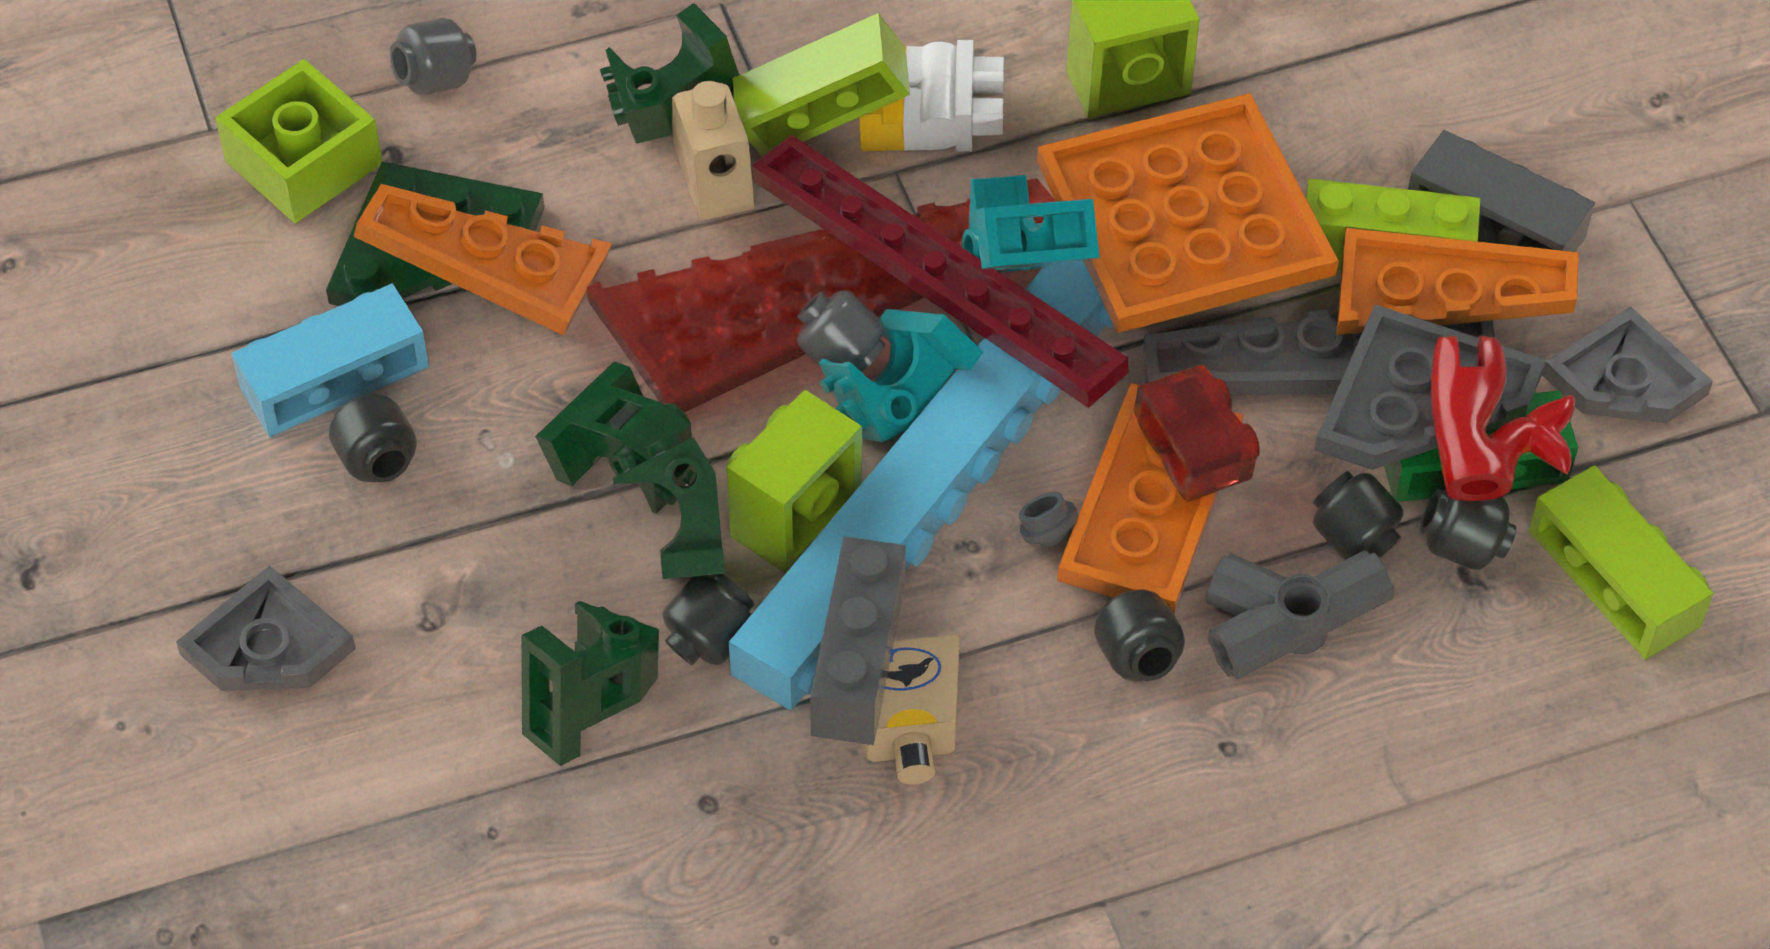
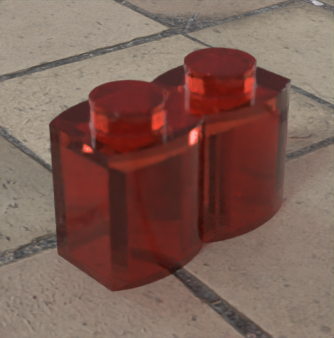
(1196, 432)

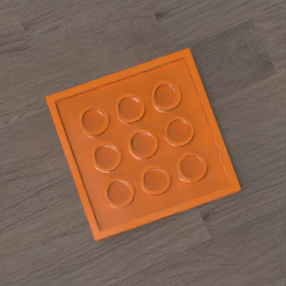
(1189, 212)

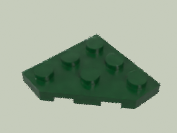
(367, 268)

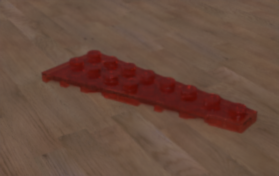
(737, 316)

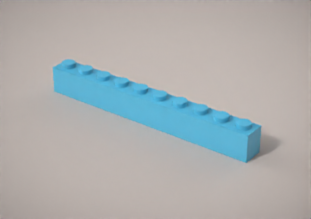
(910, 491)

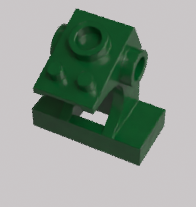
(702, 57)
(614, 422)
(698, 542)
(603, 676)

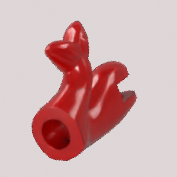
(1462, 404)

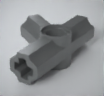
(1267, 605)

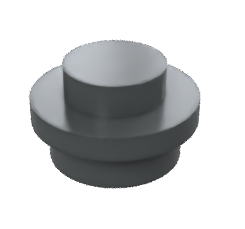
(1047, 519)

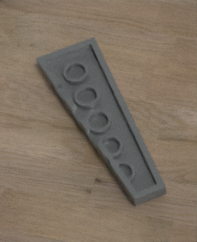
(1266, 354)

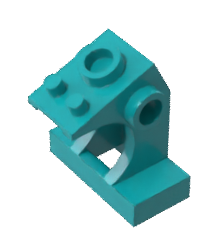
(1011, 241)
(921, 360)

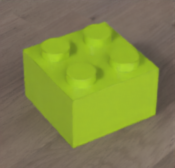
(1131, 52)
(299, 140)
(793, 479)

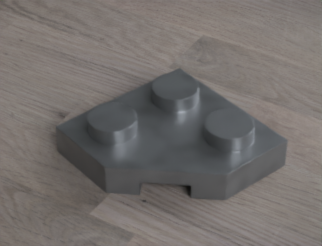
(1627, 372)
(266, 638)

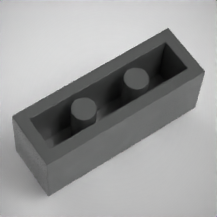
(1514, 201)
(858, 641)

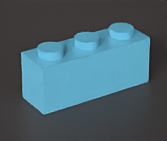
(330, 359)

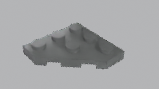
(1386, 391)

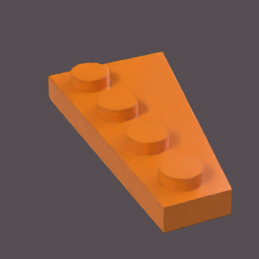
(504, 263)
(1450, 279)

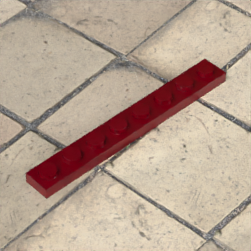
(941, 271)

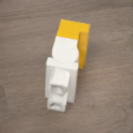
(940, 102)

